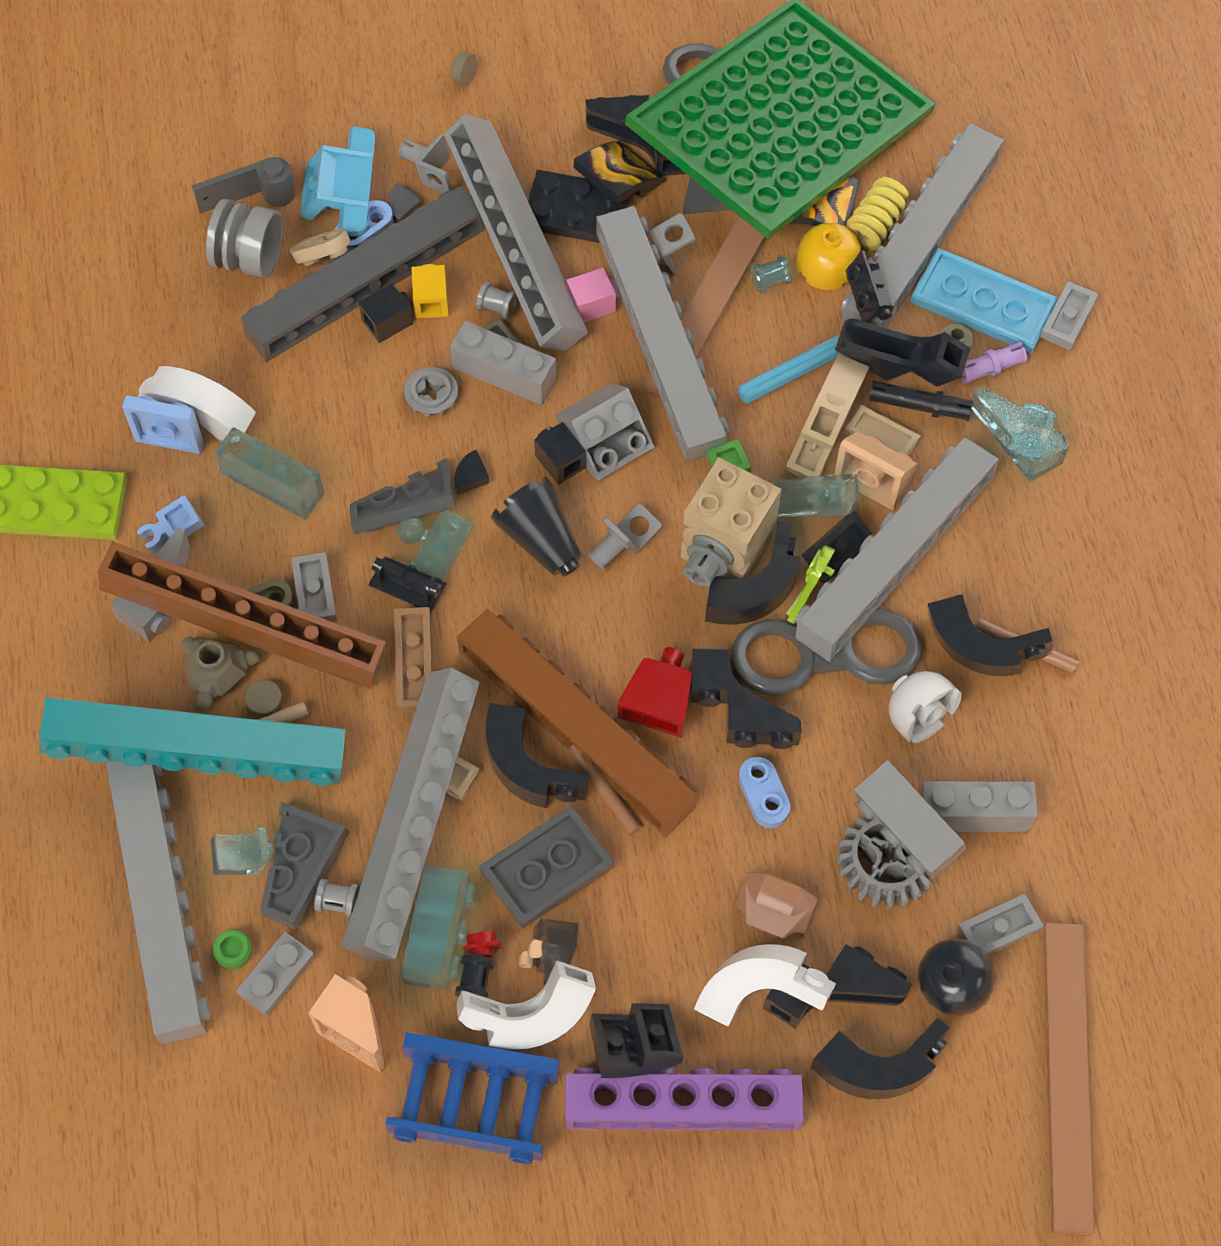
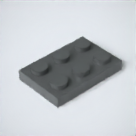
(546, 866)

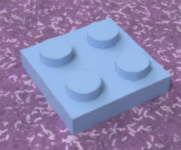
(163, 424)

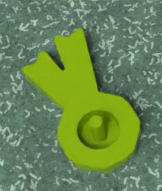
(813, 573)

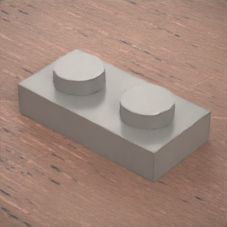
(1069, 315)
(314, 585)
(1002, 925)
(275, 974)

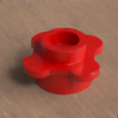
(482, 944)

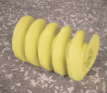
(878, 212)

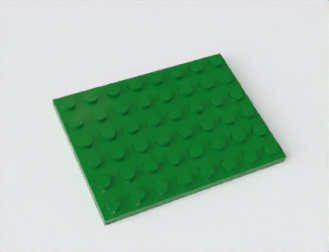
(780, 116)

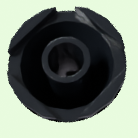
(540, 527)

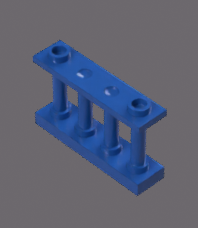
(461, 1059)

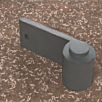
(268, 176)

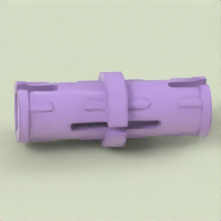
(993, 362)

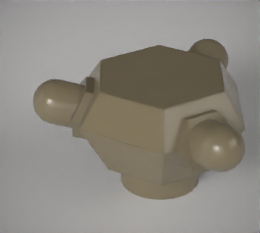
(214, 667)

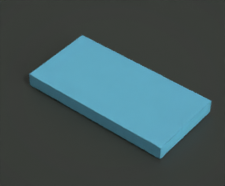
(983, 300)

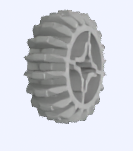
(874, 850)

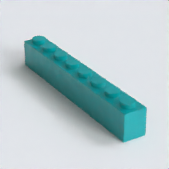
(191, 741)

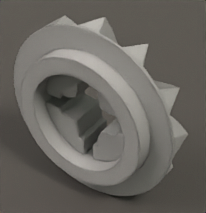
(439, 381)

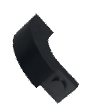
(752, 598)
(979, 651)
(517, 770)
(877, 1077)

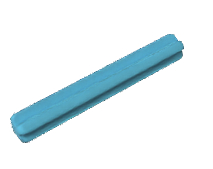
(788, 370)

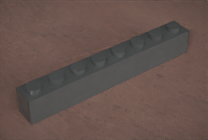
(369, 267)

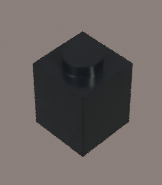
(386, 312)
(560, 452)

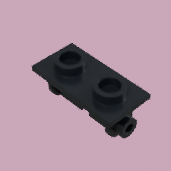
(864, 280)
(406, 583)

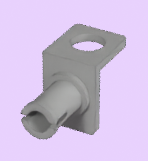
(429, 161)
(665, 247)
(621, 537)

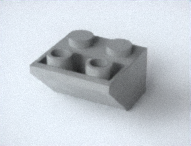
(607, 429)

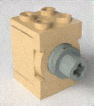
(728, 524)

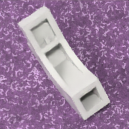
(212, 403)
(758, 969)
(535, 1020)

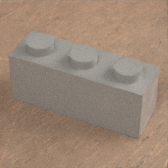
(503, 363)
(983, 805)
(908, 821)

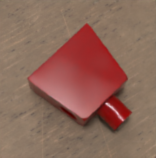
(658, 694)

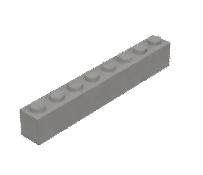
(932, 216)
(515, 233)
(660, 332)
(895, 549)
(410, 816)
(158, 902)

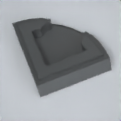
(402, 202)

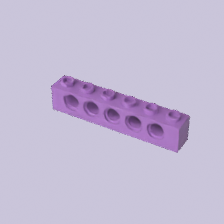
(703, 1114)

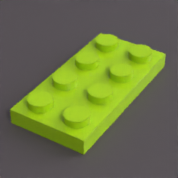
(61, 502)

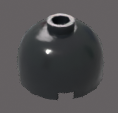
(956, 977)

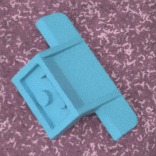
(341, 181)

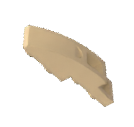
(827, 417)

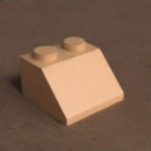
(880, 470)
(348, 1020)

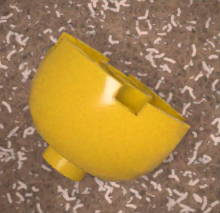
(826, 255)

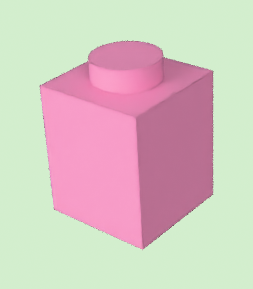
(593, 294)

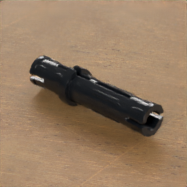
(921, 400)

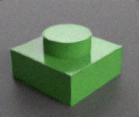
(730, 452)

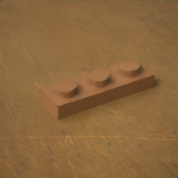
(412, 655)

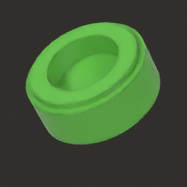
(232, 949)

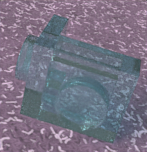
(1032, 430)
(240, 853)

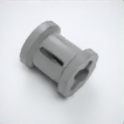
(496, 300)
(336, 897)

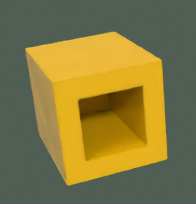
(430, 291)

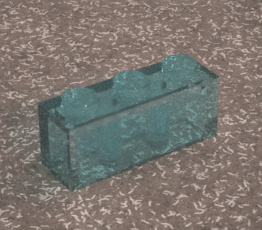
(269, 473)
(438, 928)

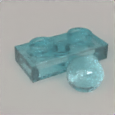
(439, 544)

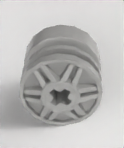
(244, 238)

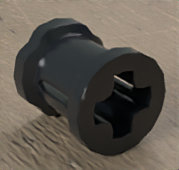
(475, 975)

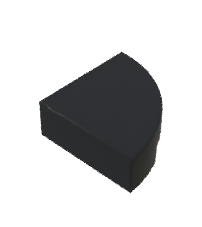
(470, 473)

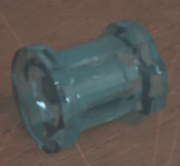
(771, 273)

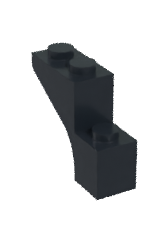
(609, 117)
(893, 353)
(748, 716)
(856, 980)

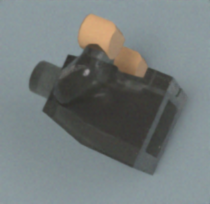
(554, 942)

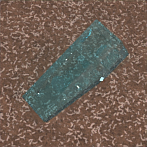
(1001, 418)
(818, 495)

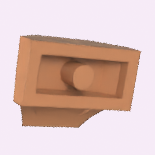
(775, 905)

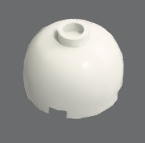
(920, 703)

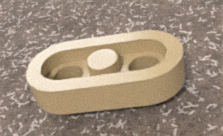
(318, 246)

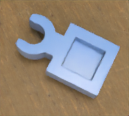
(173, 516)

